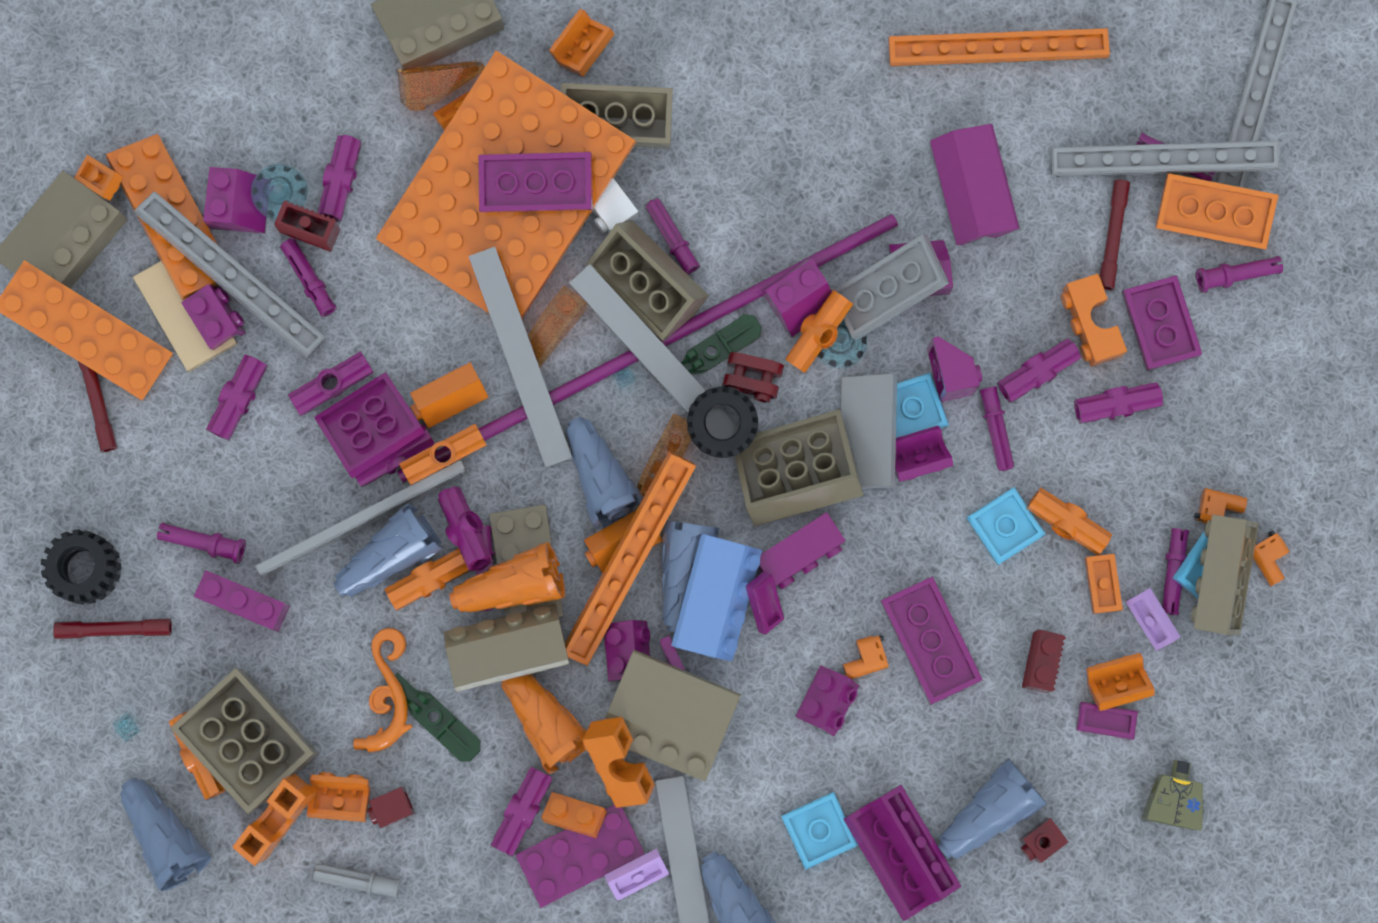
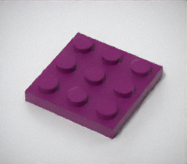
(369, 425)

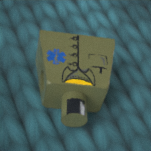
(1176, 799)

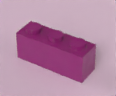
(802, 550)
(241, 601)

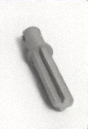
(357, 880)

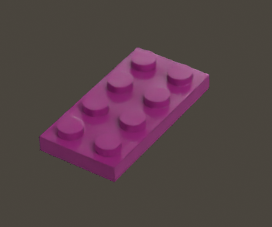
(535, 182)
(931, 640)
(575, 860)

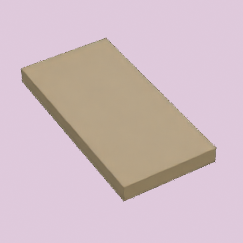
(174, 319)

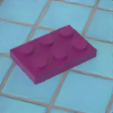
(1161, 323)

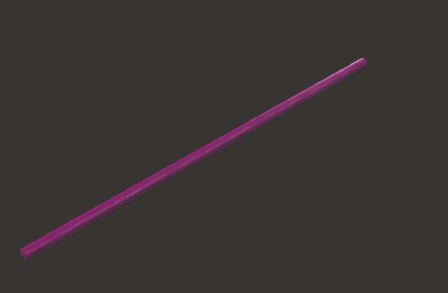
(692, 325)

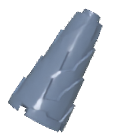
(603, 481)
(391, 550)
(678, 556)
(994, 809)
(167, 845)
(730, 895)

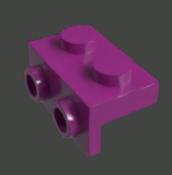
(213, 315)
(921, 454)
(620, 642)
(828, 700)

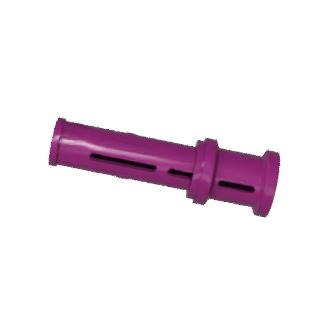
(1225, 274)
(214, 545)

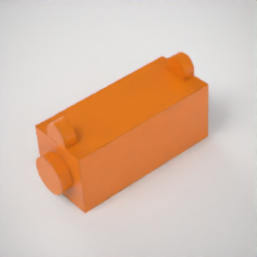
(448, 395)
(604, 542)

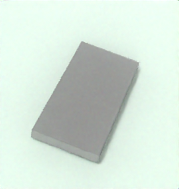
(892, 286)
(870, 423)

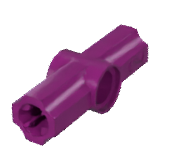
(339, 177)
(1039, 370)
(314, 394)
(236, 397)
(1118, 402)
(391, 462)
(464, 528)
(521, 811)

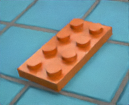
(1216, 211)

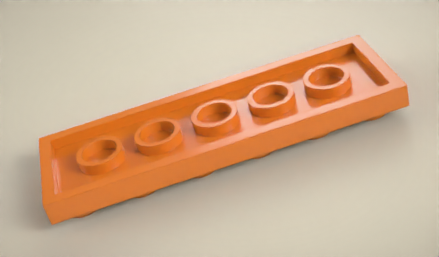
(150, 169)
(83, 330)

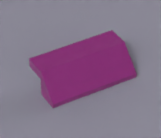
(974, 184)
(902, 852)

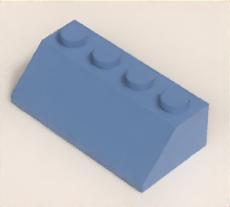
(716, 598)

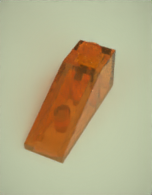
(432, 83)
(555, 323)
(674, 439)

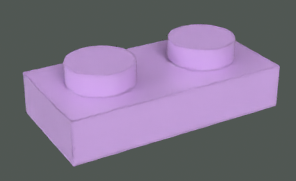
(1153, 619)
(636, 874)

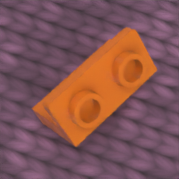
(580, 43)
(1119, 682)
(339, 797)

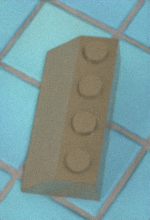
(634, 110)
(647, 279)
(1224, 575)
(505, 647)

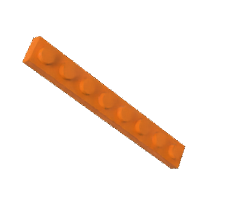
(998, 47)
(628, 557)

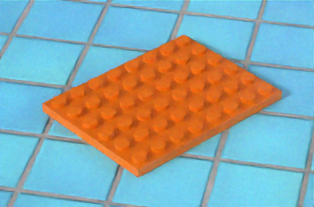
(439, 213)

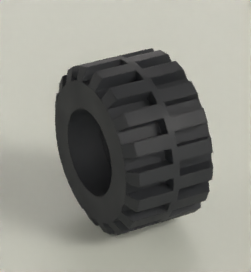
(697, 422)
(57, 563)

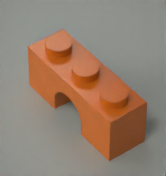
(1098, 343)
(608, 745)
(283, 810)

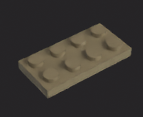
(517, 532)

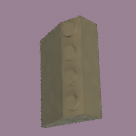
(435, 28)
(62, 231)
(798, 468)
(673, 714)
(244, 740)

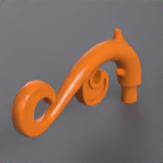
(378, 697)

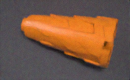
(524, 580)
(545, 721)

